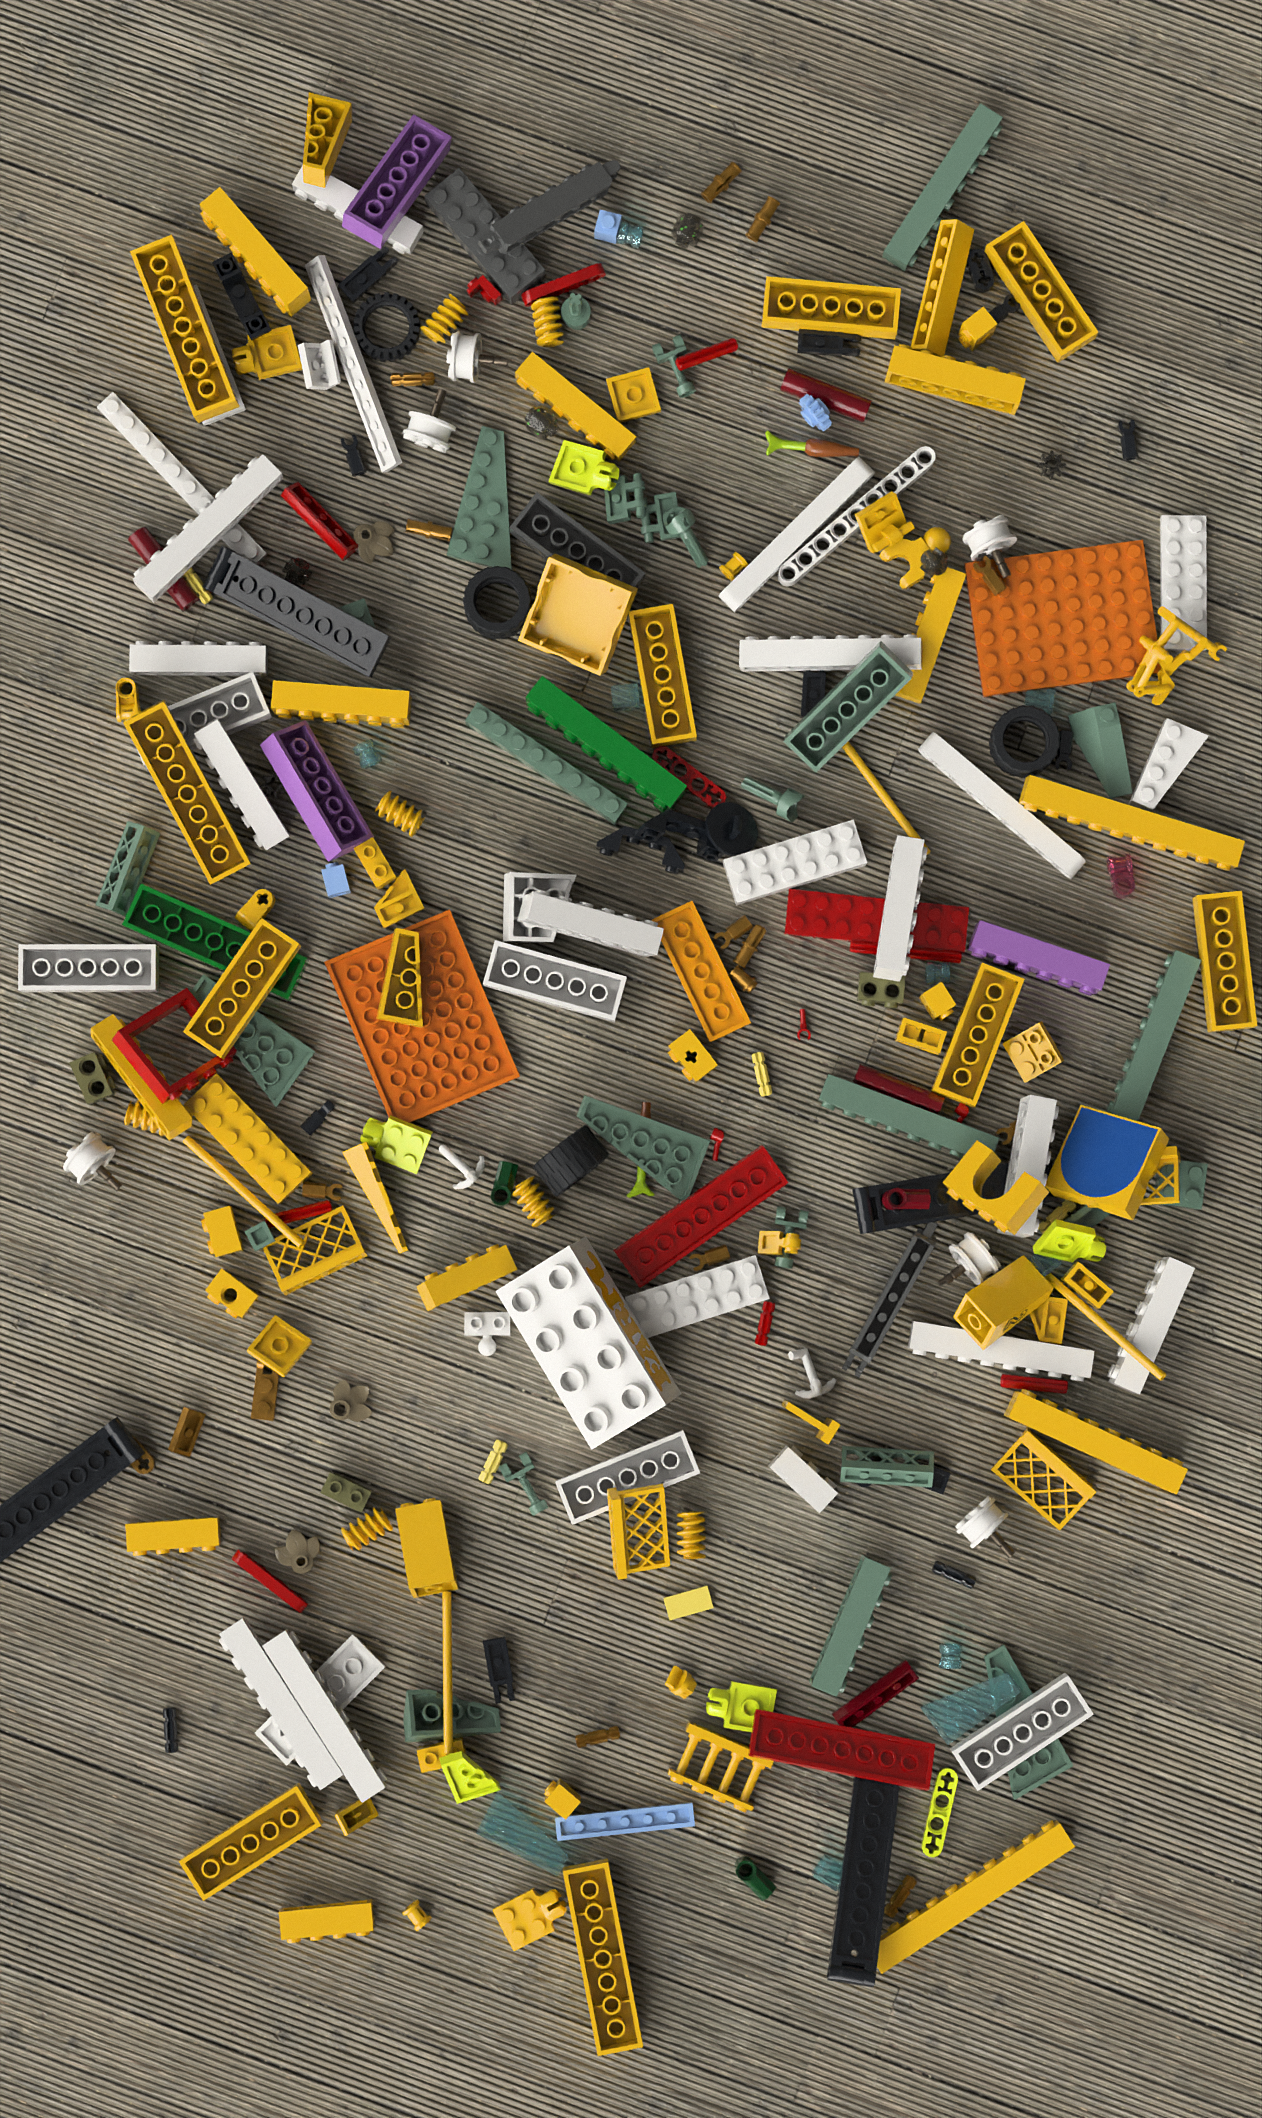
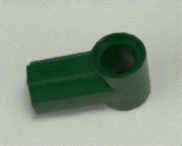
(504, 1181)
(755, 1879)

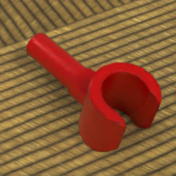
(803, 1026)
(961, 1110)
(717, 1135)

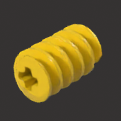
(444, 319)
(545, 322)
(400, 813)
(140, 1116)
(533, 1202)
(366, 1529)
(691, 1535)

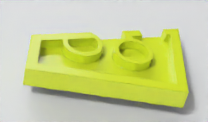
(466, 1777)

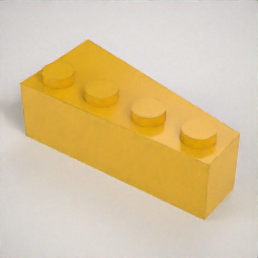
(324, 136)
(402, 982)
(466, 1277)

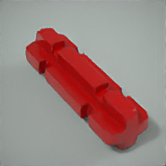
(765, 1323)

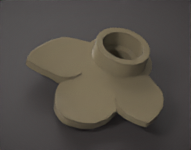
(377, 541)
(353, 1400)
(296, 1549)

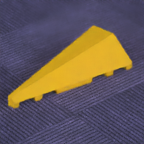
(367, 1174)

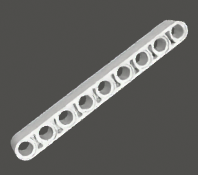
(845, 520)
(796, 534)
(1001, 805)

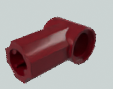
(908, 1199)

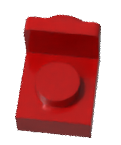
(488, 291)

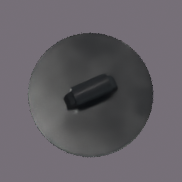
(731, 829)

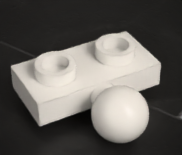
(487, 1325)

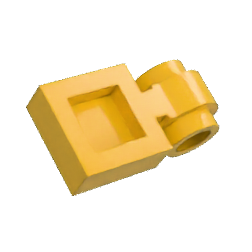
(773, 1242)

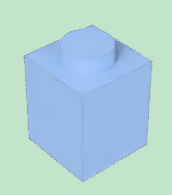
(607, 226)
(335, 880)

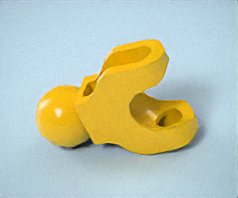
(913, 551)

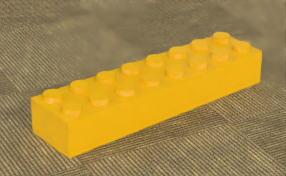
(184, 328)
(187, 792)
(1098, 1443)
(602, 1957)

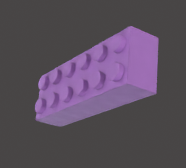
(396, 181)
(316, 790)
(1038, 957)

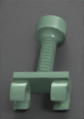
(685, 388)
(784, 1260)
(536, 1504)

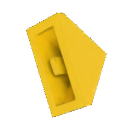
(356, 1815)

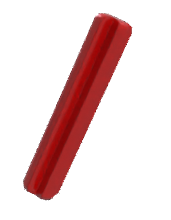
(706, 354)
(303, 1212)
(1034, 1383)

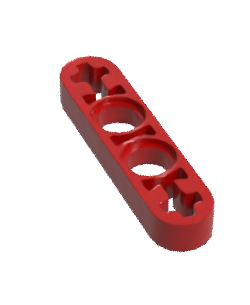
(564, 284)
(691, 774)
(269, 1581)

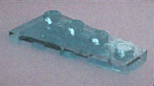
(966, 1708)
(516, 1833)

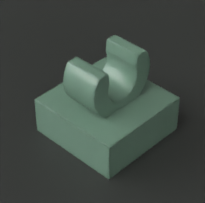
(260, 1236)

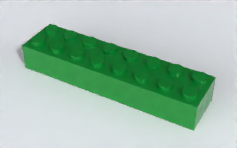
(605, 744)
(198, 934)

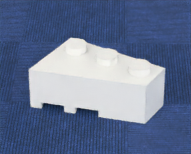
(803, 1478)

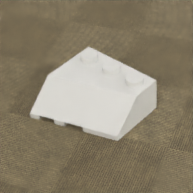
(520, 884)

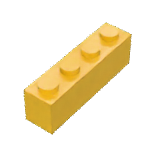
(173, 1535)
(326, 1919)

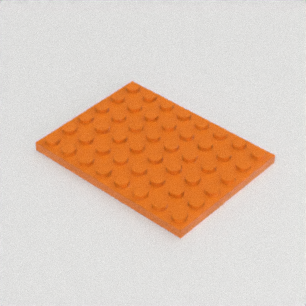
(1062, 618)
(460, 1041)

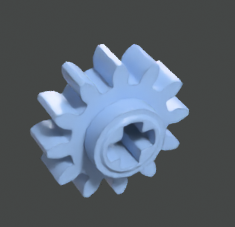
(815, 412)

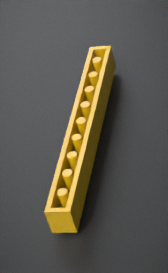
(1131, 822)
(972, 1894)

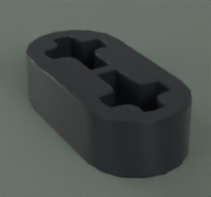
(985, 269)

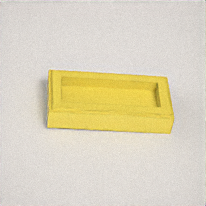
(688, 1602)

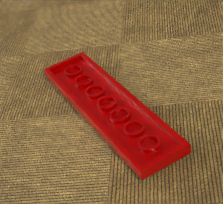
(860, 919)
(701, 1216)
(841, 1749)

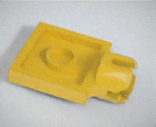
(268, 354)
(529, 1916)

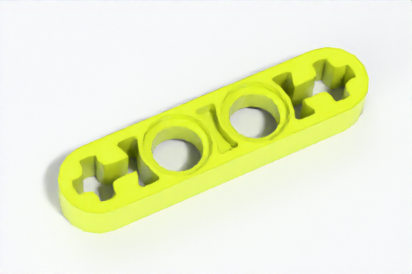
(941, 1812)

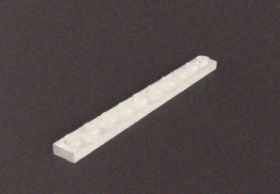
(353, 363)
(173, 471)

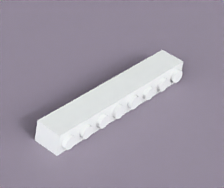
(207, 528)
(822, 653)
(1005, 1350)
(280, 1702)
(324, 1715)

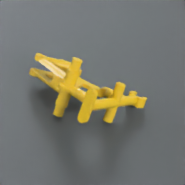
(1157, 654)

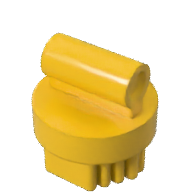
(680, 1682)

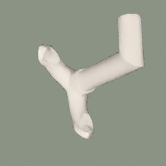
(471, 1174)
(816, 1386)

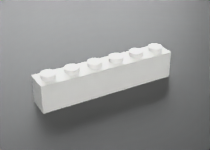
(339, 195)
(198, 659)
(241, 784)

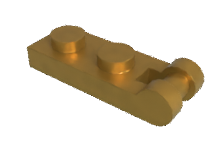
(264, 1394)

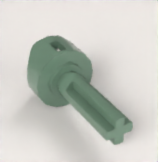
(576, 312)
(681, 525)
(785, 802)

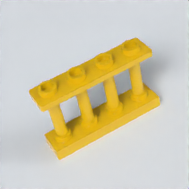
(718, 1742)

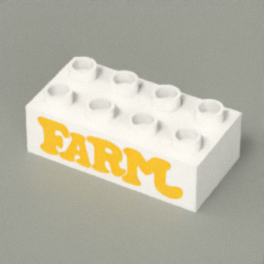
(588, 1342)

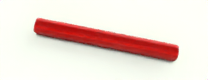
(915, 952)

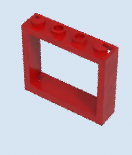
(142, 1064)

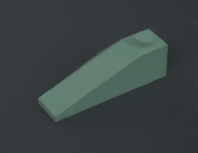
(1102, 743)
(425, 1717)

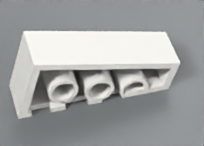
(1169, 756)

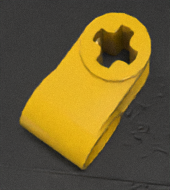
(127, 702)
(252, 911)

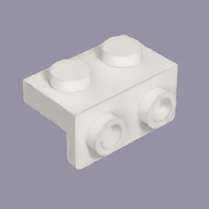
(319, 365)

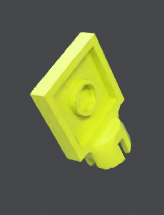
(583, 469)
(397, 1142)
(1070, 1242)
(739, 1704)

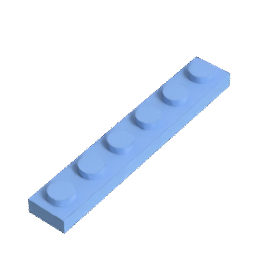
(625, 1821)

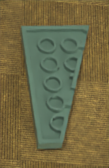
(482, 521)
(266, 1050)
(658, 1149)
(1046, 1762)

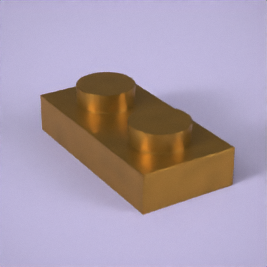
(186, 1431)

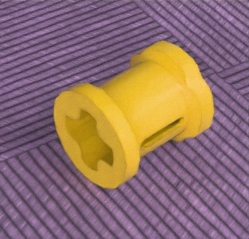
(733, 566)
(416, 1915)

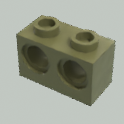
(880, 995)
(87, 1081)
(346, 1491)

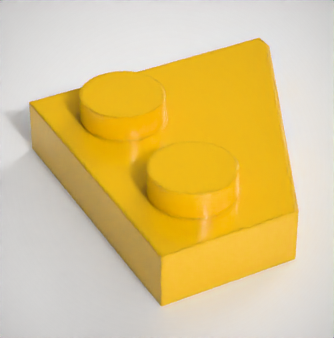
(398, 902)
(1050, 1320)

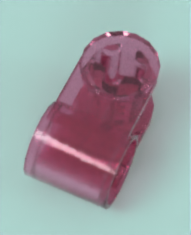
(1121, 870)

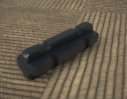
(954, 1574)
(170, 1730)

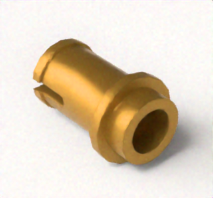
(743, 979)

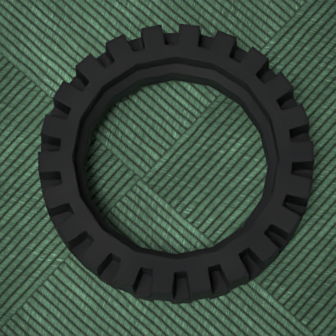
(389, 300)

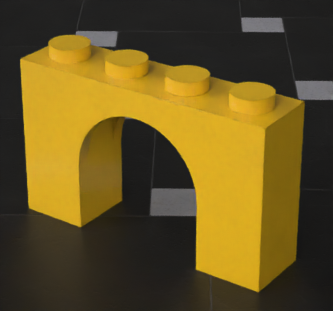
(1007, 1211)

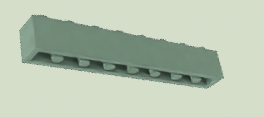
(942, 187)
(546, 763)
(1155, 1035)
(902, 1117)

